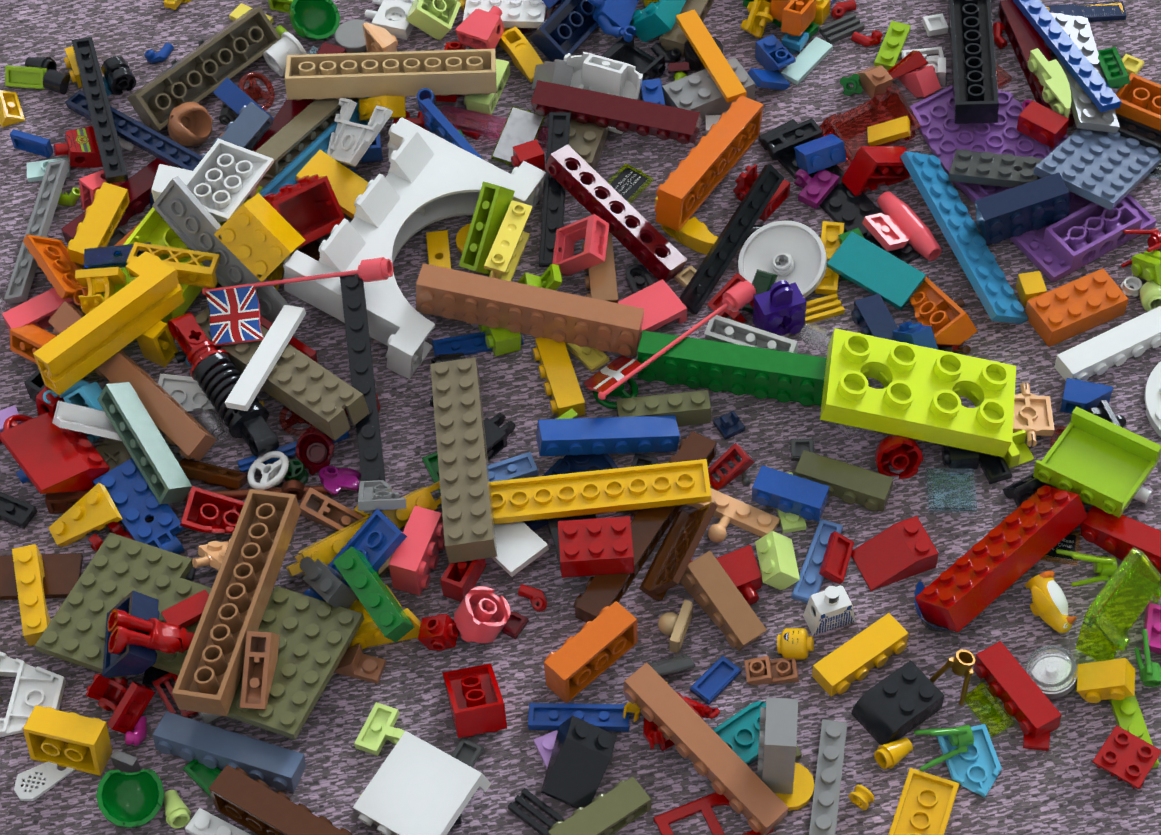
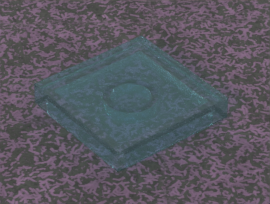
(951, 490)

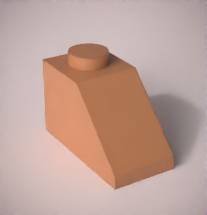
(875, 80)

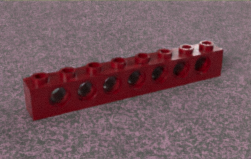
(624, 220)

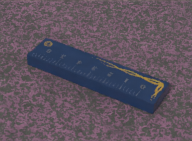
(1093, 11)

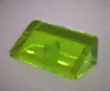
(988, 709)

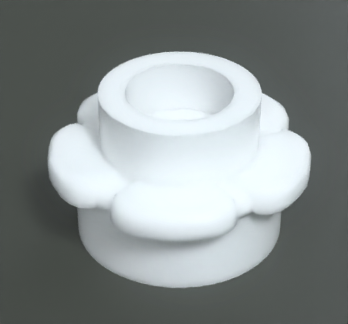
(1133, 282)

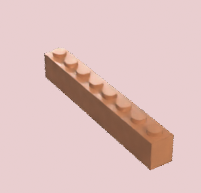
(705, 749)

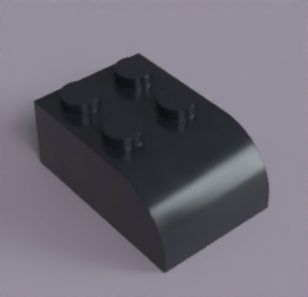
(898, 704)

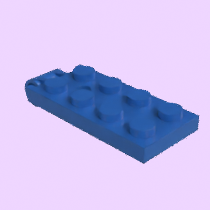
(438, 123)
(136, 503)
(375, 539)

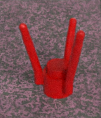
(1153, 241)

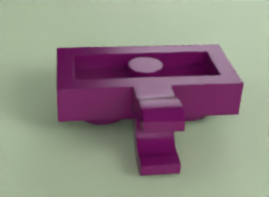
(815, 188)

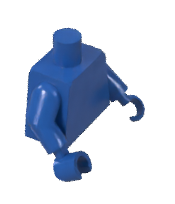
(615, 17)

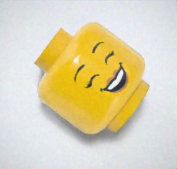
(795, 643)

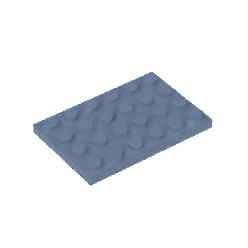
(1100, 165)

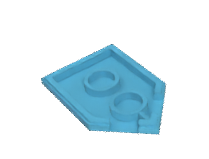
(974, 768)

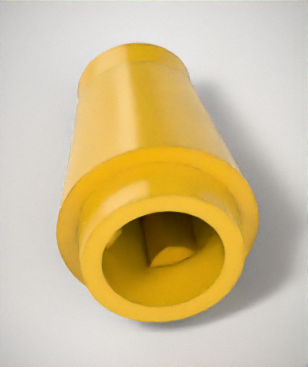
(892, 753)

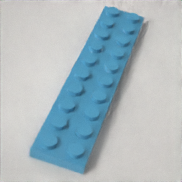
(964, 238)

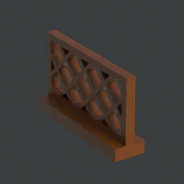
(676, 551)

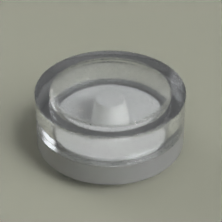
(1053, 670)

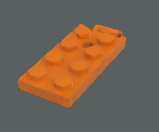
(56, 264)

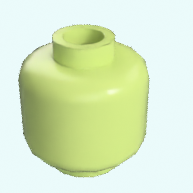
(1150, 295)

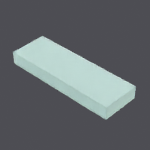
(807, 60)

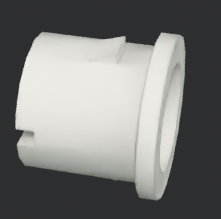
(277, 53)

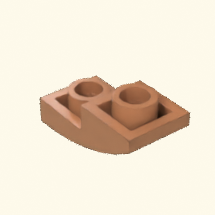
(768, 671)

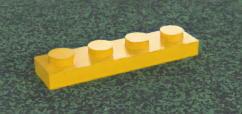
(830, 240)

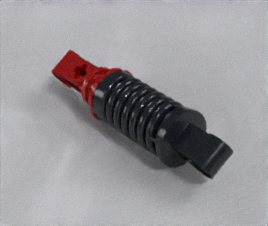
(217, 378)

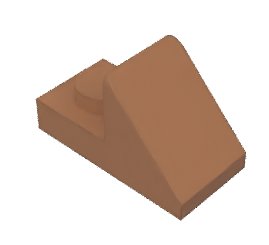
(360, 665)

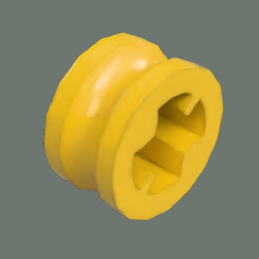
(861, 797)

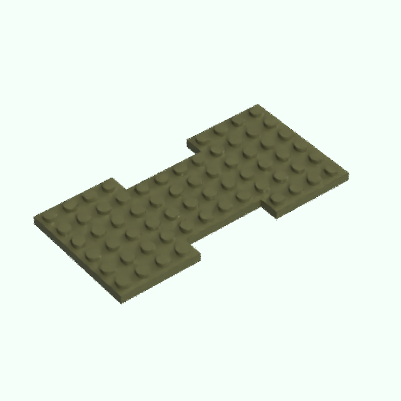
(310, 629)

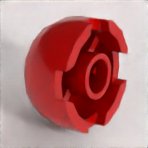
(901, 453)

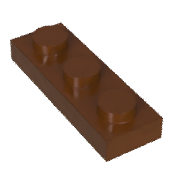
(213, 474)

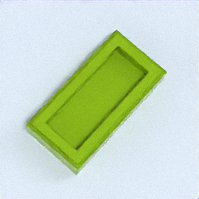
(24, 76)

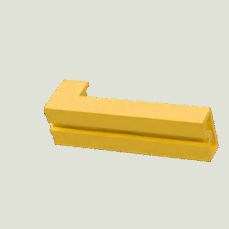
(111, 324)

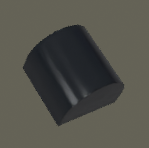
(56, 81)

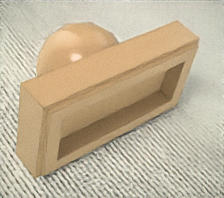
(676, 625)

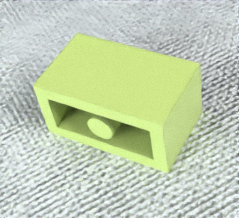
(777, 560)

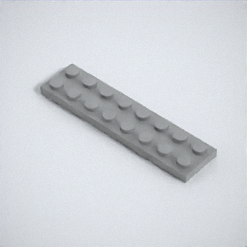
(1083, 109)
(197, 229)

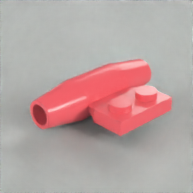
(901, 226)

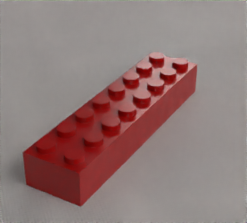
(1001, 558)

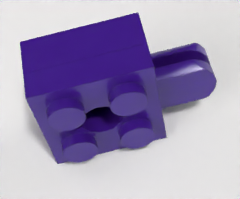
(780, 305)

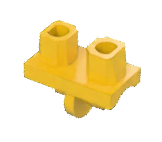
(758, 17)

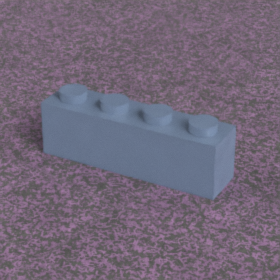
(247, 127)

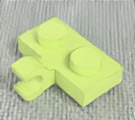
(378, 729)

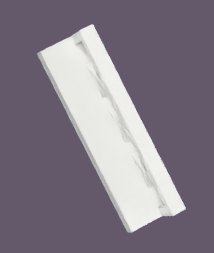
(84, 420)

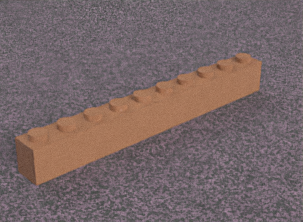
(164, 410)

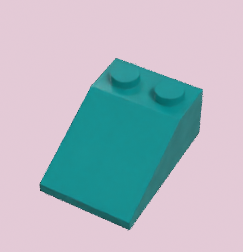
(656, 18)

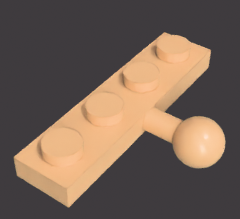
(739, 514)

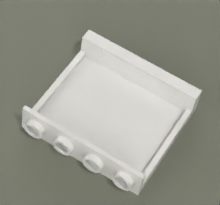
(418, 790)

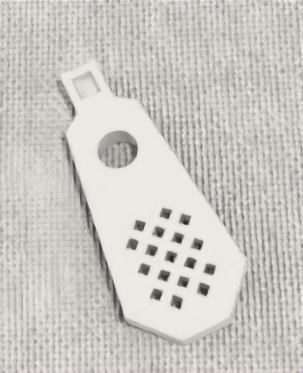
(49, 773)

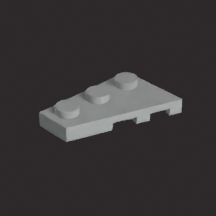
(378, 495)

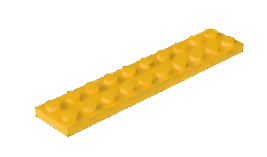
(600, 491)

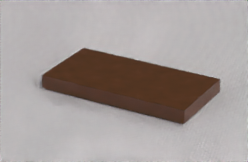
(60, 574)

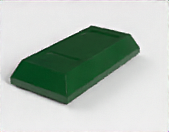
(762, 283)

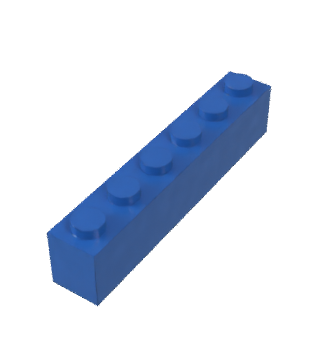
(607, 435)

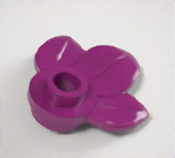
(337, 479)

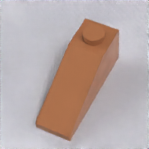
(326, 510)
(259, 668)

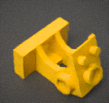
(98, 282)

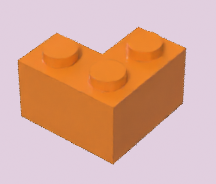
(794, 14)

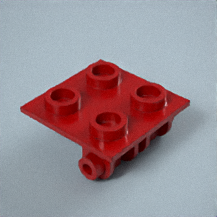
(1127, 757)

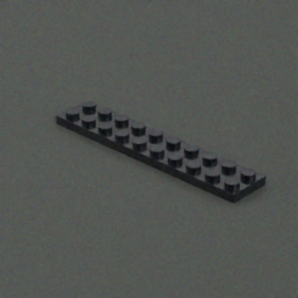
(841, 202)

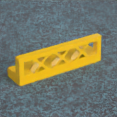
(188, 273)

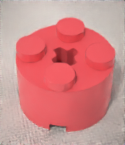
(481, 615)

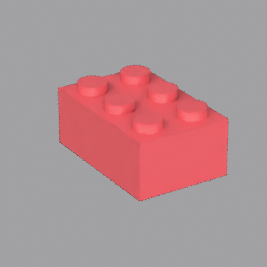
(418, 552)

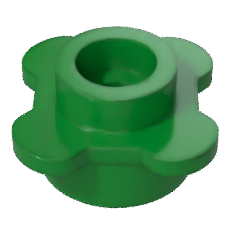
(855, 80)

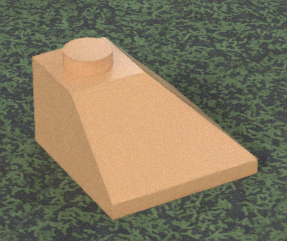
(379, 39)

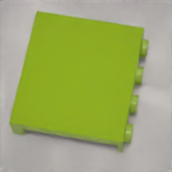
(1099, 462)

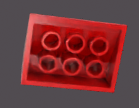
(54, 456)

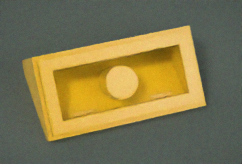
(10, 109)

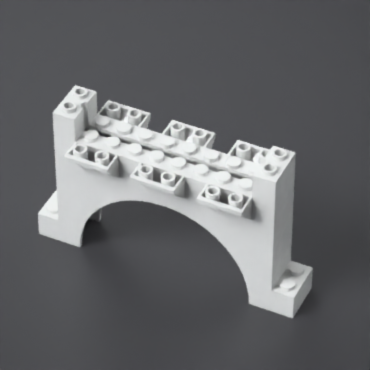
(424, 185)

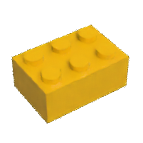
(68, 740)

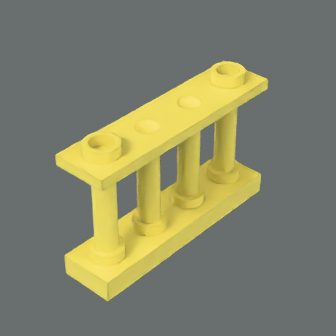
(509, 242)

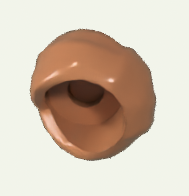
(189, 124)

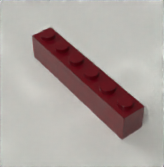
(139, 191)

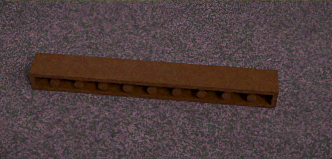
(647, 529)

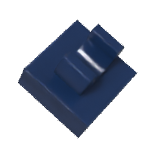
(729, 425)

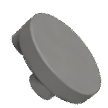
(351, 36)

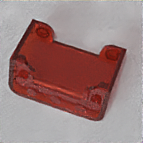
(853, 124)

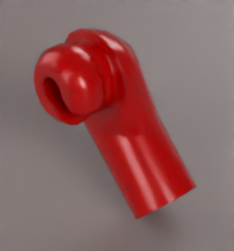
(535, 595)

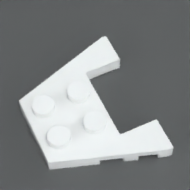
(354, 139)
(31, 688)

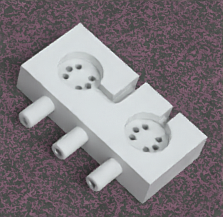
(392, 17)

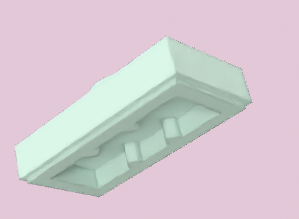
(37, 169)

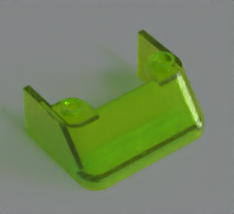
(1118, 607)

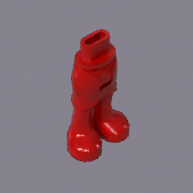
(161, 637)

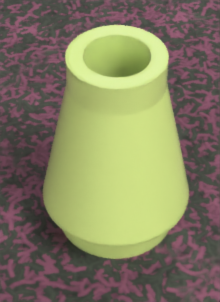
(176, 811)

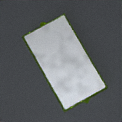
(519, 128)

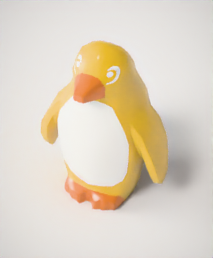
(1050, 602)

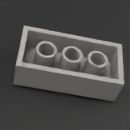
(701, 94)
(778, 744)

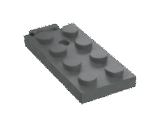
(993, 168)

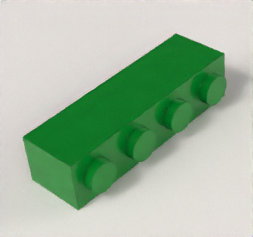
(373, 594)

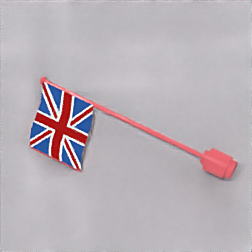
(237, 307)

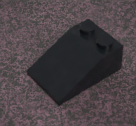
(578, 762)

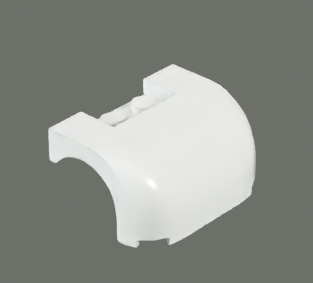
(605, 76)

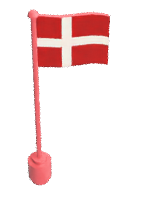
(624, 368)

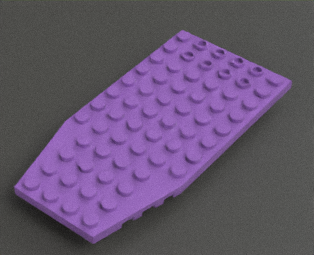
(1057, 247)

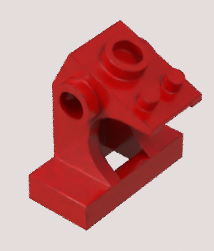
(745, 182)
(125, 700)

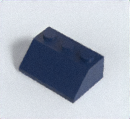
(133, 658)

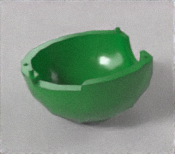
(314, 18)
(130, 798)

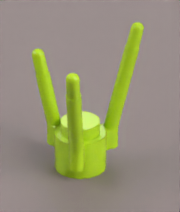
(1102, 565)

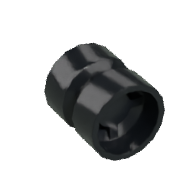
(118, 74)

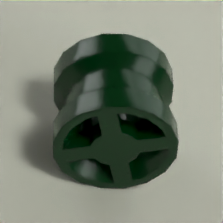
(296, 471)

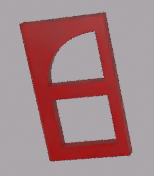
(700, 805)

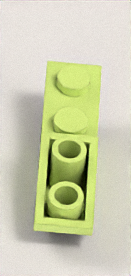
(1055, 83)

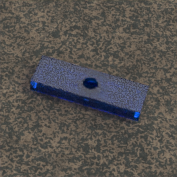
(108, 256)

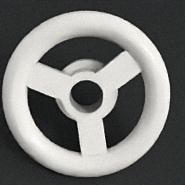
(271, 473)

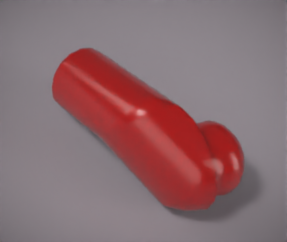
(840, 8)
(866, 41)
(999, 41)

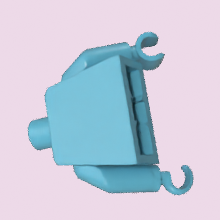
(81, 394)

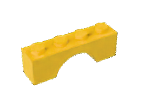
(29, 581)

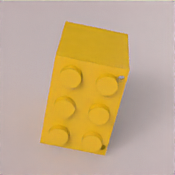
(259, 237)

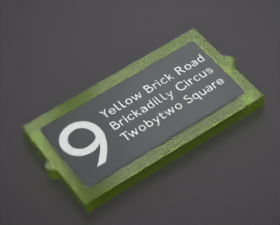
(629, 182)

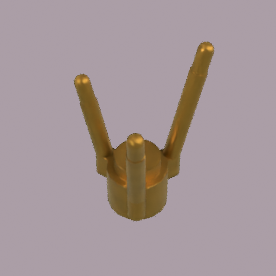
(960, 665)

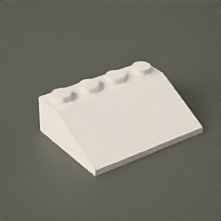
(227, 178)

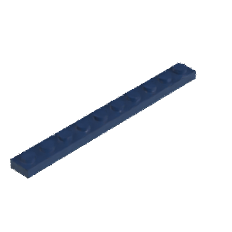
(142, 136)

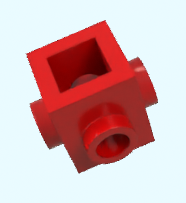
(438, 632)

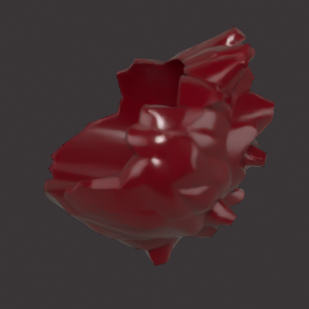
(314, 450)

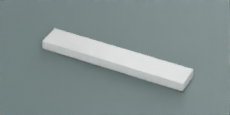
(265, 358)

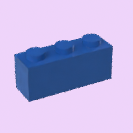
(790, 493)

